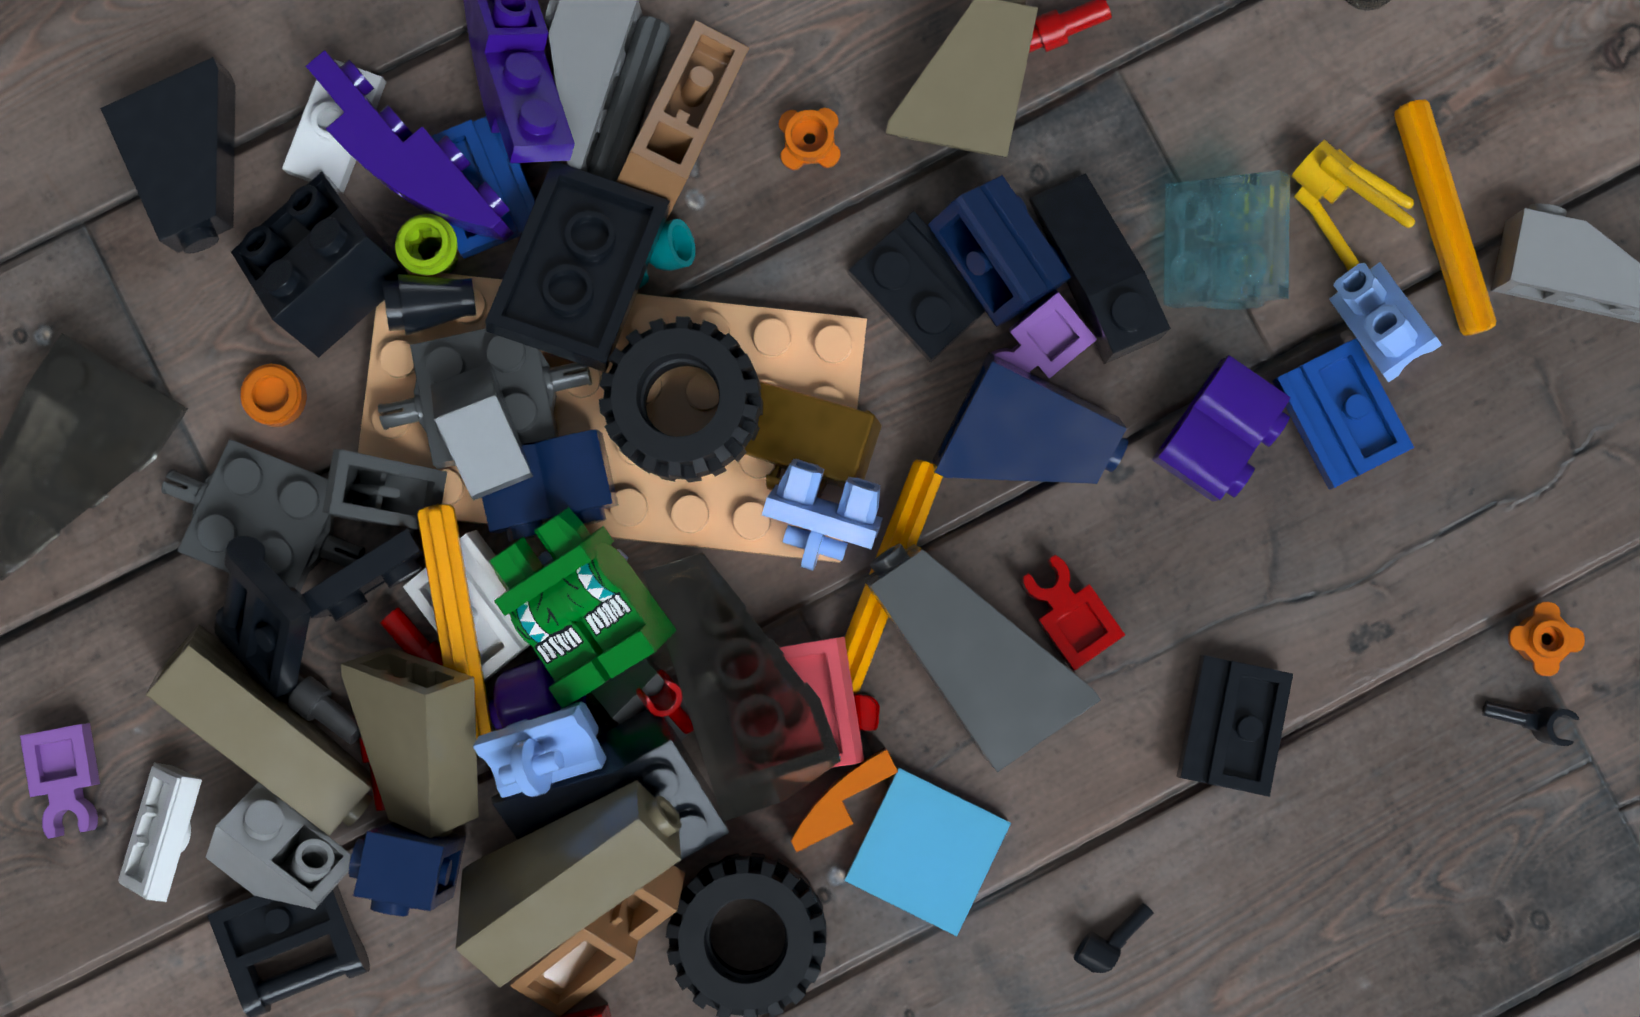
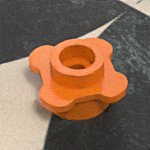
(818, 123)
(1527, 639)

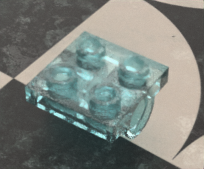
(1227, 241)

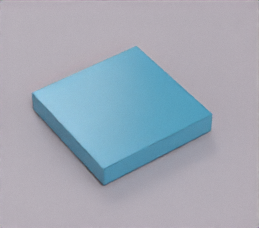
(927, 851)

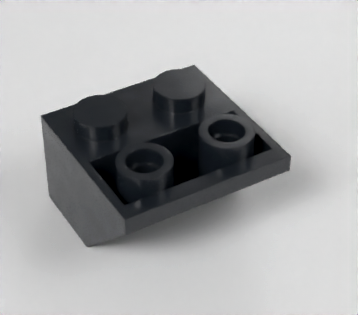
(317, 265)

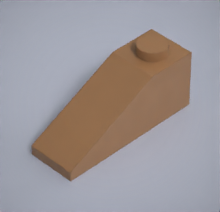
(683, 113)

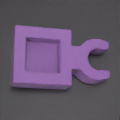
(1047, 337)
(60, 765)

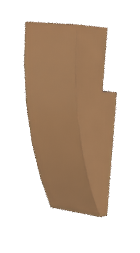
(601, 947)

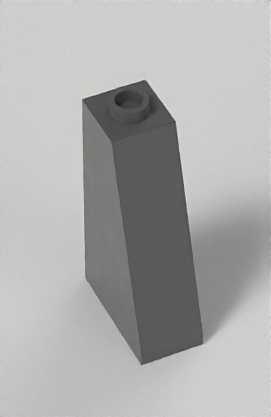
(984, 666)

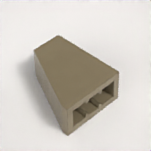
(972, 82)
(417, 737)

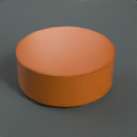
(273, 395)

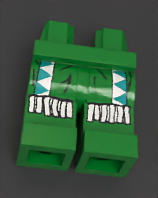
(581, 608)

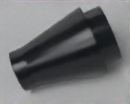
(425, 302)

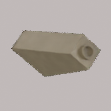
(261, 735)
(562, 879)

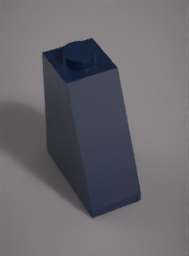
(1028, 431)

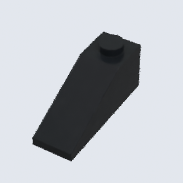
(1102, 267)

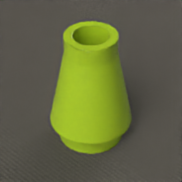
(419, 237)

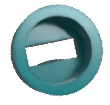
(674, 247)

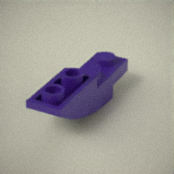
(517, 80)
(405, 162)

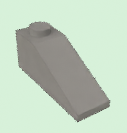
(587, 55)
(1566, 264)

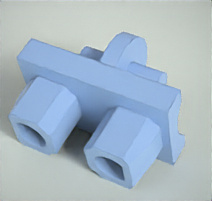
(1382, 318)
(850, 520)
(542, 751)

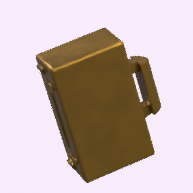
(814, 432)

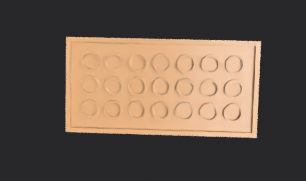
(722, 512)

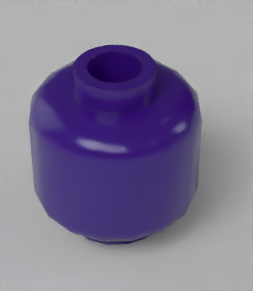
(523, 695)

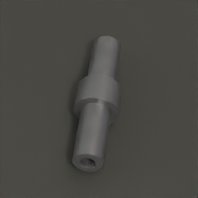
(314, 701)

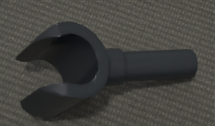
(1539, 722)
(1101, 954)

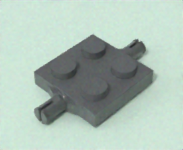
(521, 371)
(261, 500)

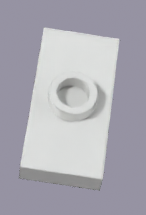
(314, 147)
(160, 832)

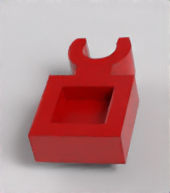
(1077, 622)

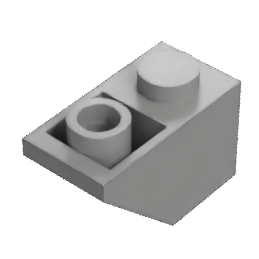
(277, 851)

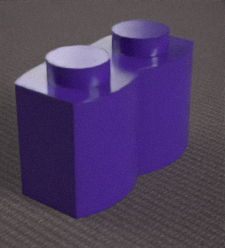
(1222, 430)

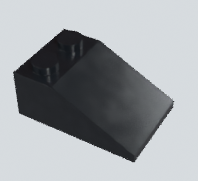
(638, 750)

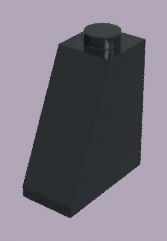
(181, 153)

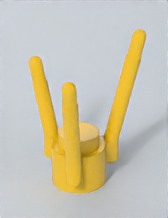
(1328, 175)

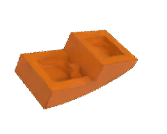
(829, 811)

